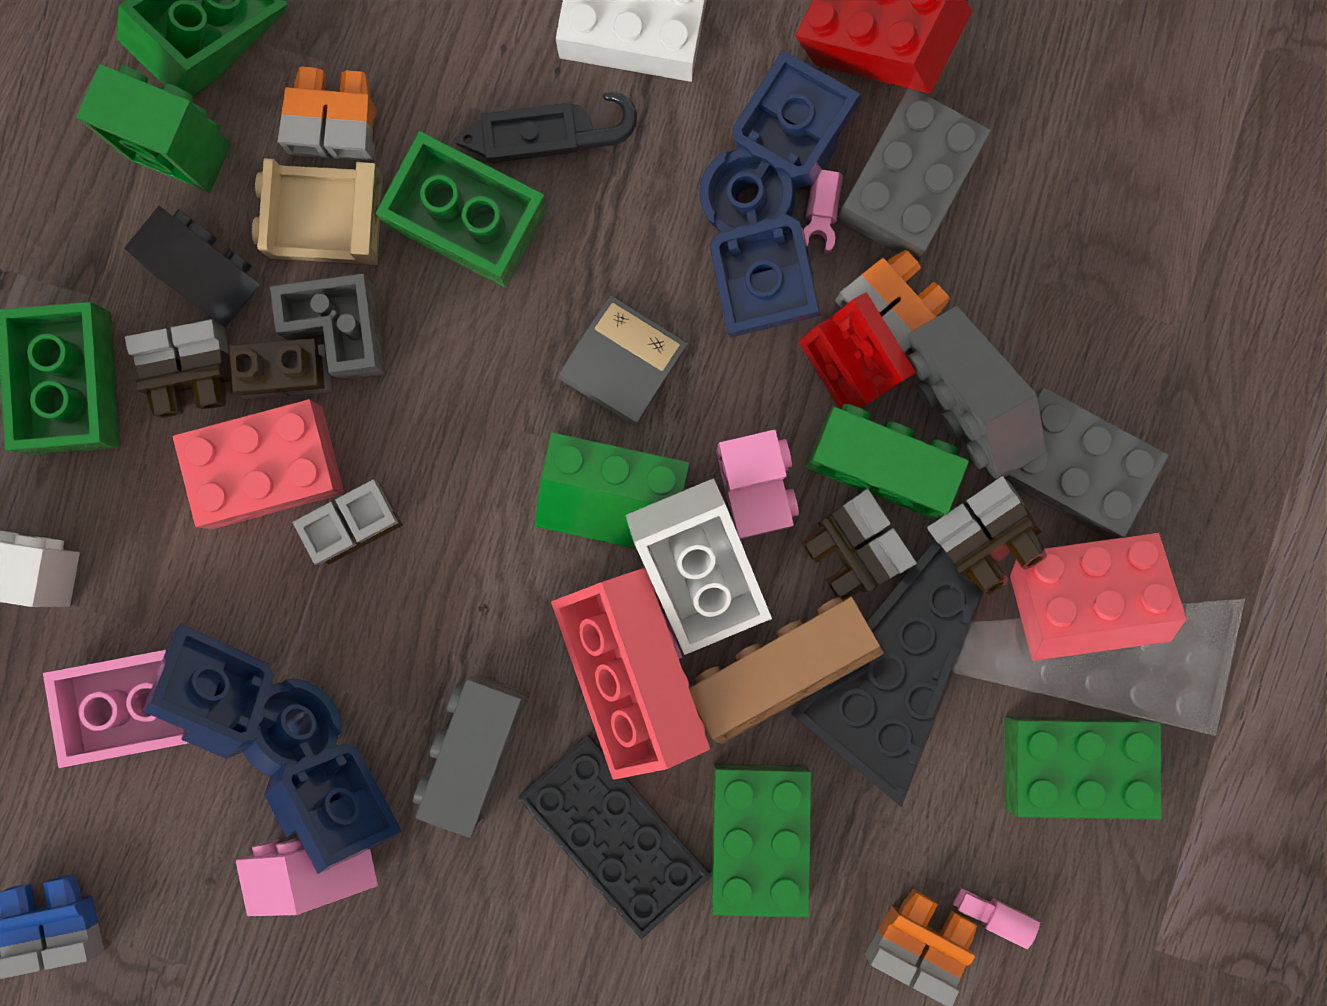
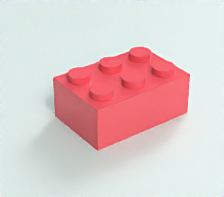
(258, 464)
(1098, 597)

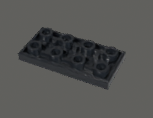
(614, 837)

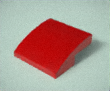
(856, 354)

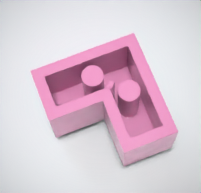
(754, 483)
(284, 881)

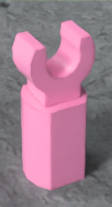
(824, 207)
(999, 918)

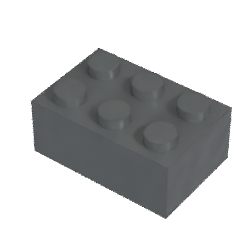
(913, 174)
(977, 394)
(1089, 468)
(469, 754)

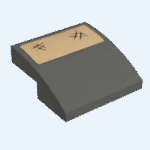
(622, 360)

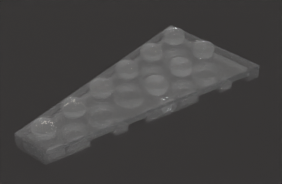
(1160, 682)

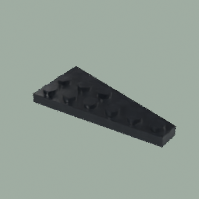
(888, 706)

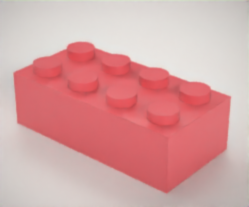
(630, 675)

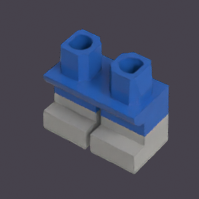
(49, 934)

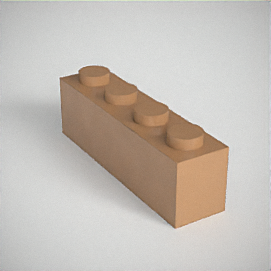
(784, 670)

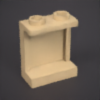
(318, 213)

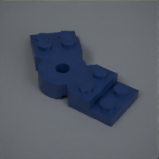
(781, 146)
(233, 708)

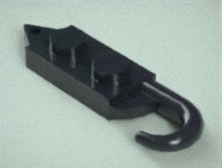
(545, 131)

